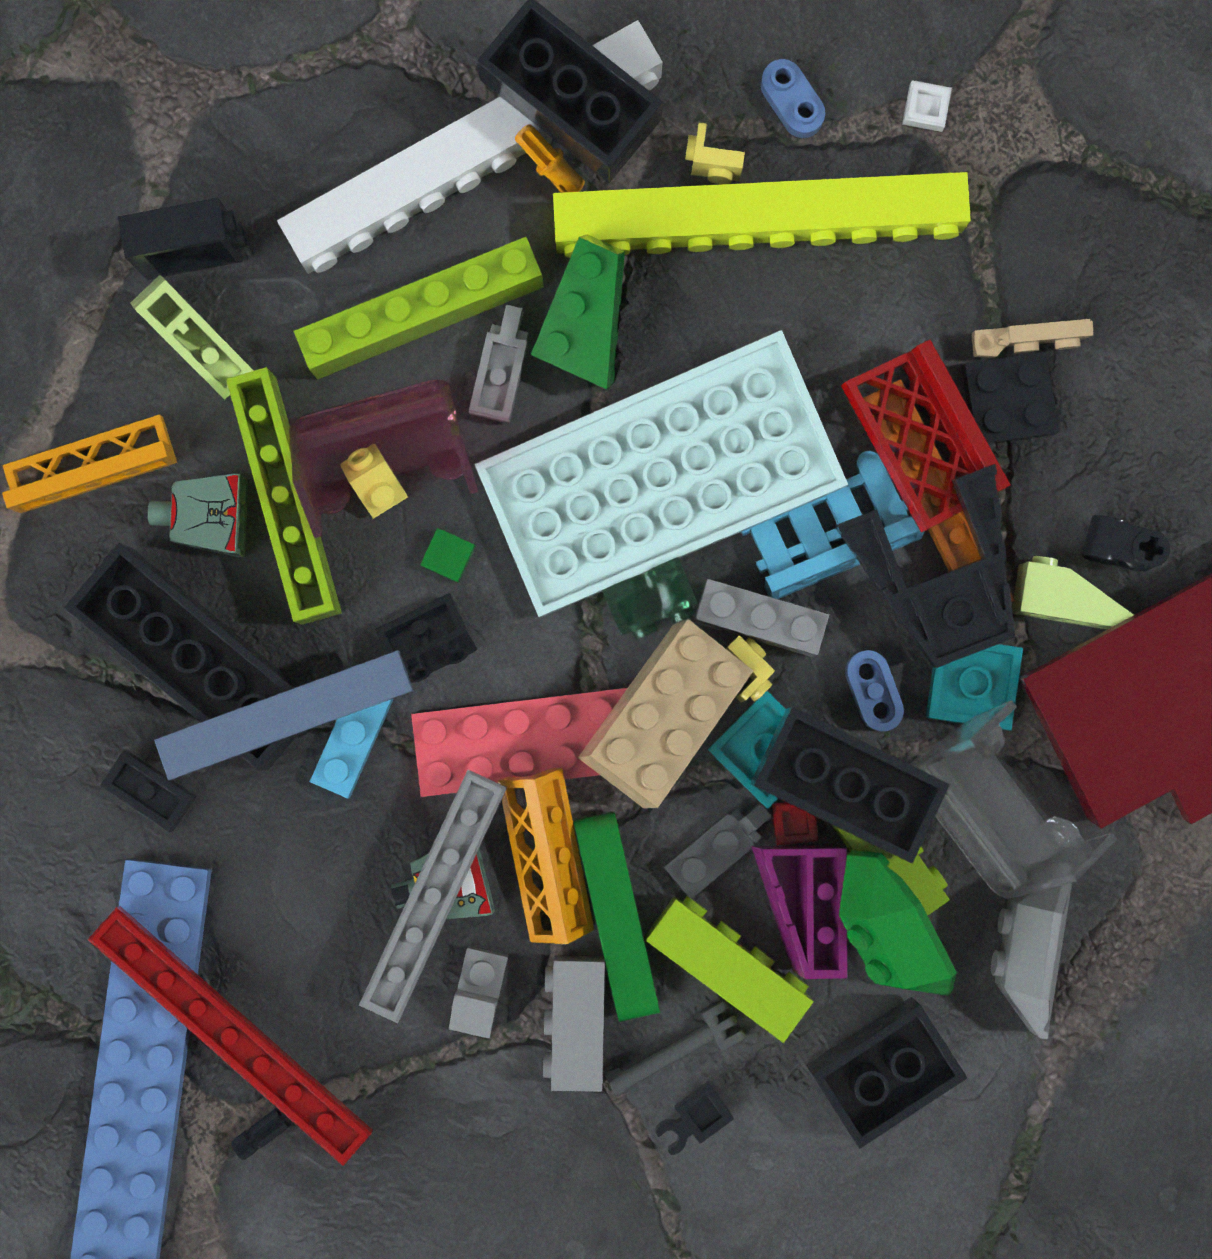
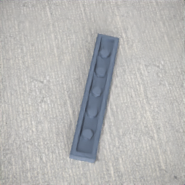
(283, 715)

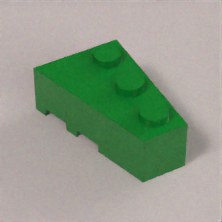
(584, 314)

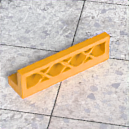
(92, 473)
(553, 858)

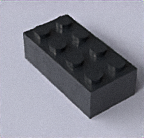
(569, 89)
(850, 784)

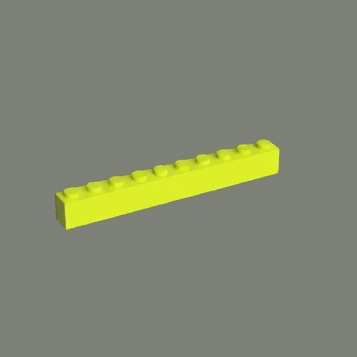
(766, 213)

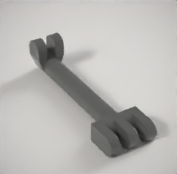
(713, 1030)

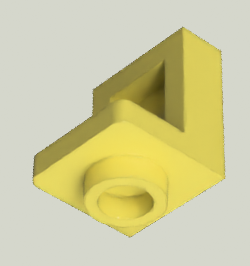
(716, 164)
(373, 480)
(752, 655)

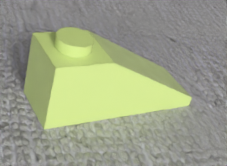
(189, 335)
(1063, 596)

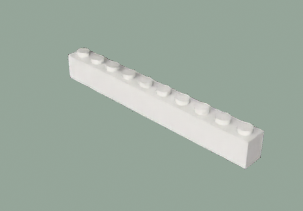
(435, 168)

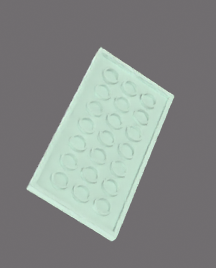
(661, 474)

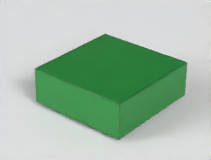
(448, 555)

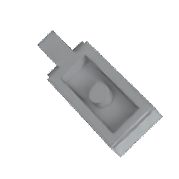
(500, 368)

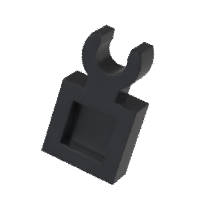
(700, 1114)

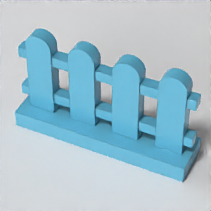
(815, 543)

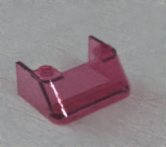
(408, 425)

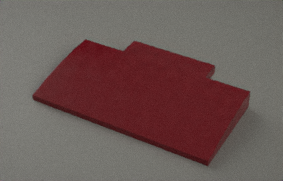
(1135, 709)

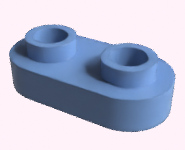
(790, 97)
(877, 689)

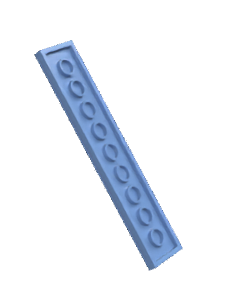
(139, 1077)

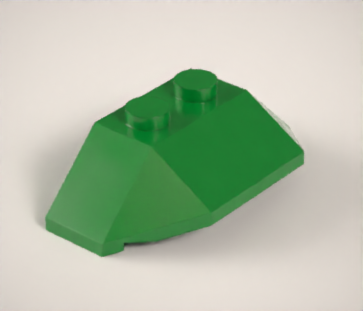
(892, 928)

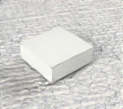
(927, 106)

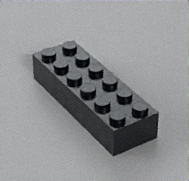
(177, 643)

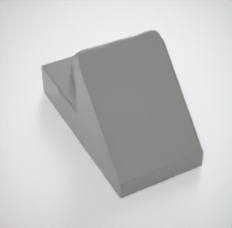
(478, 992)

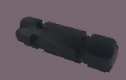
(260, 1134)

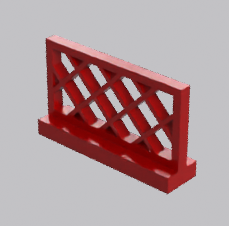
(949, 423)

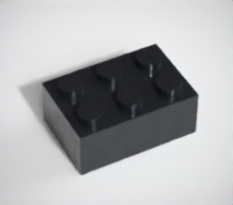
(886, 1072)

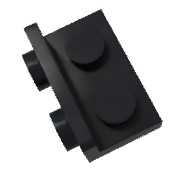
(428, 638)

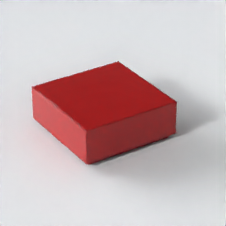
(793, 824)

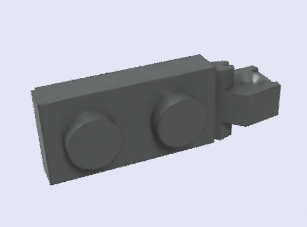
(716, 849)

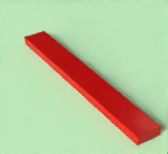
(230, 1035)

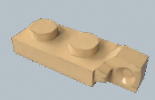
(1027, 337)

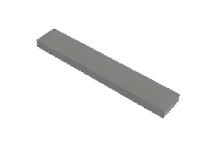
(432, 896)

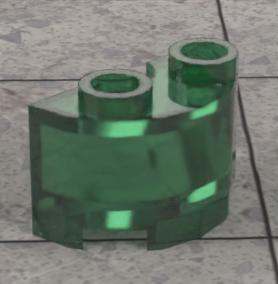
(651, 599)

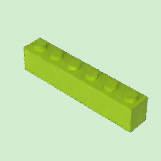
(420, 308)
(267, 445)

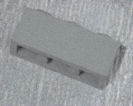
(761, 618)
(575, 1023)

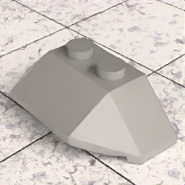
(1031, 954)

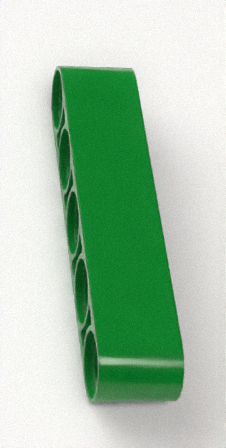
(616, 916)

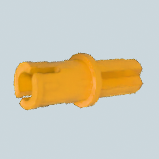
(549, 160)

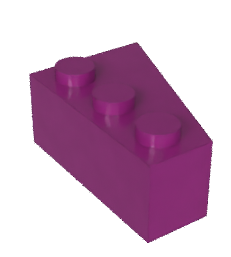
(805, 898)

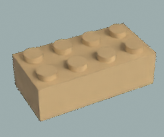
(666, 714)

